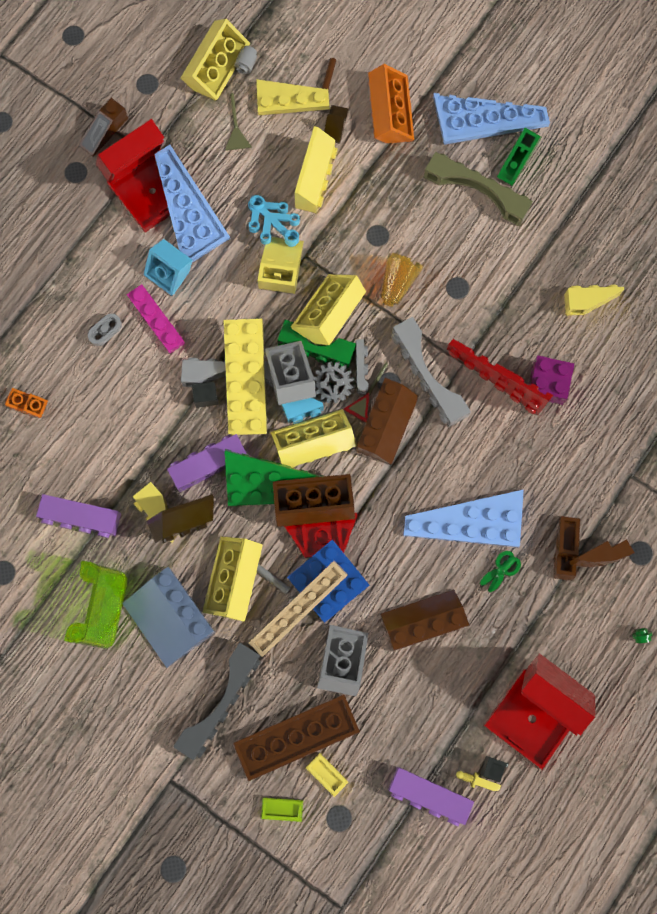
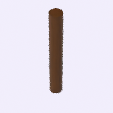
(329, 72)

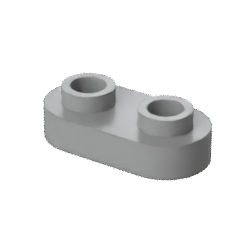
(103, 328)

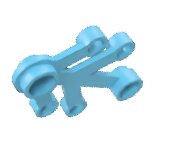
(259, 206)

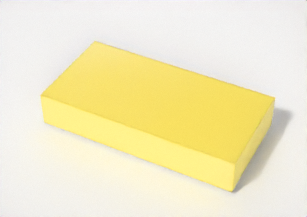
(326, 774)

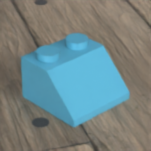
(167, 266)

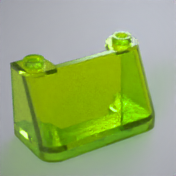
(103, 607)

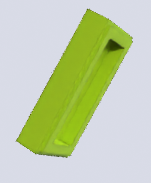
(282, 809)

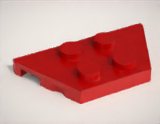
(314, 536)

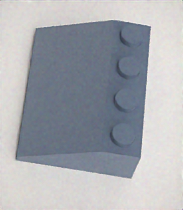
(168, 617)

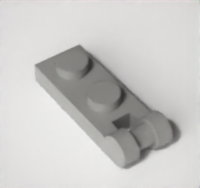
(361, 368)

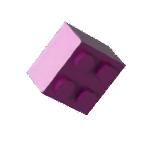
(552, 377)

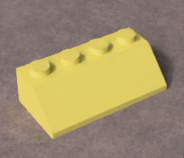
(215, 59)
(315, 171)
(329, 308)
(314, 439)
(232, 578)

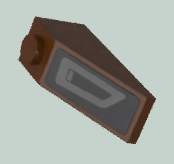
(104, 126)

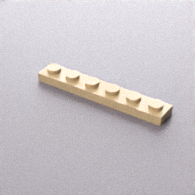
(298, 608)

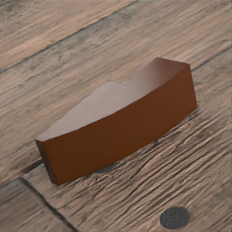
(566, 548)
(603, 555)

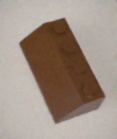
(387, 421)
(313, 500)
(424, 620)

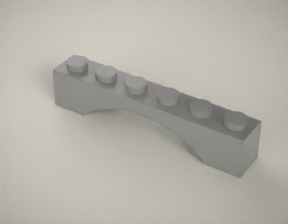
(207, 371)
(450, 404)

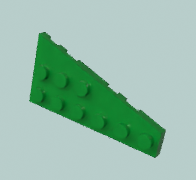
(252, 479)

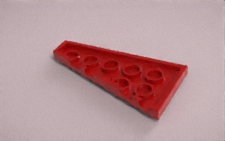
(503, 378)

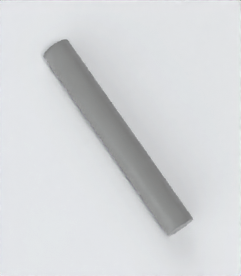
(273, 579)

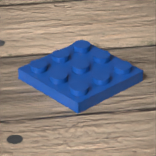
(343, 593)

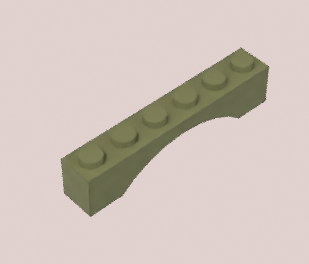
(446, 171)

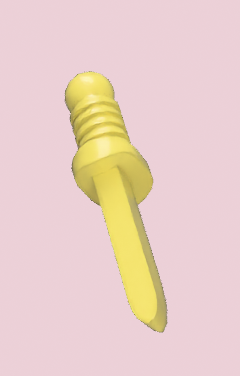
(475, 780)

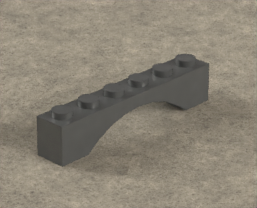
(194, 738)

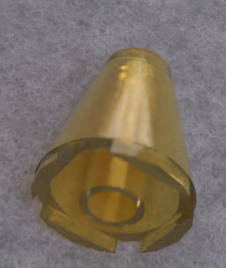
(398, 278)

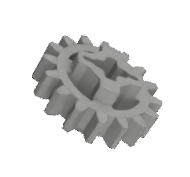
(332, 375)

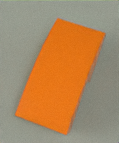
(26, 403)

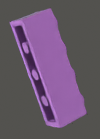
(203, 464)
(78, 515)
(431, 796)

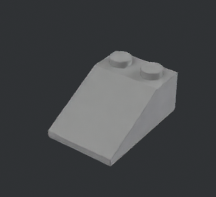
(290, 372)
(343, 660)

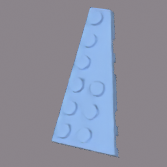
(482, 118)
(192, 217)
(481, 521)

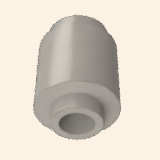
(246, 60)

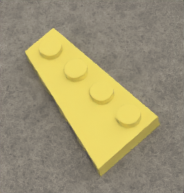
(289, 98)

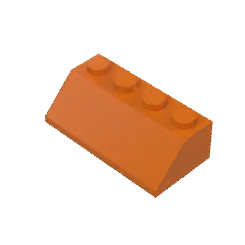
(390, 105)

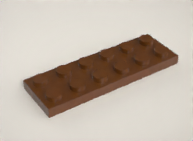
(296, 737)

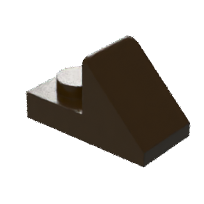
(336, 122)

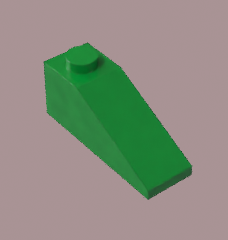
(519, 156)

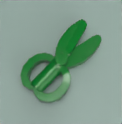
(498, 574)

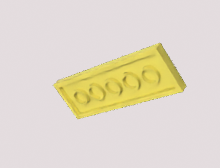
(245, 376)

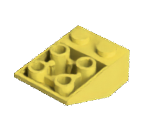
(280, 266)

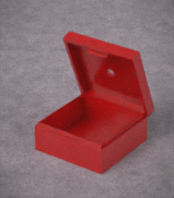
(133, 171)
(553, 699)

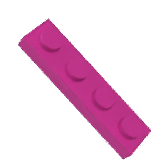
(155, 319)

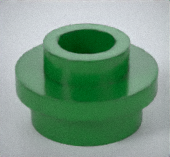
(642, 635)

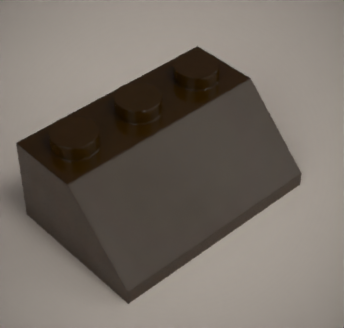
(182, 519)

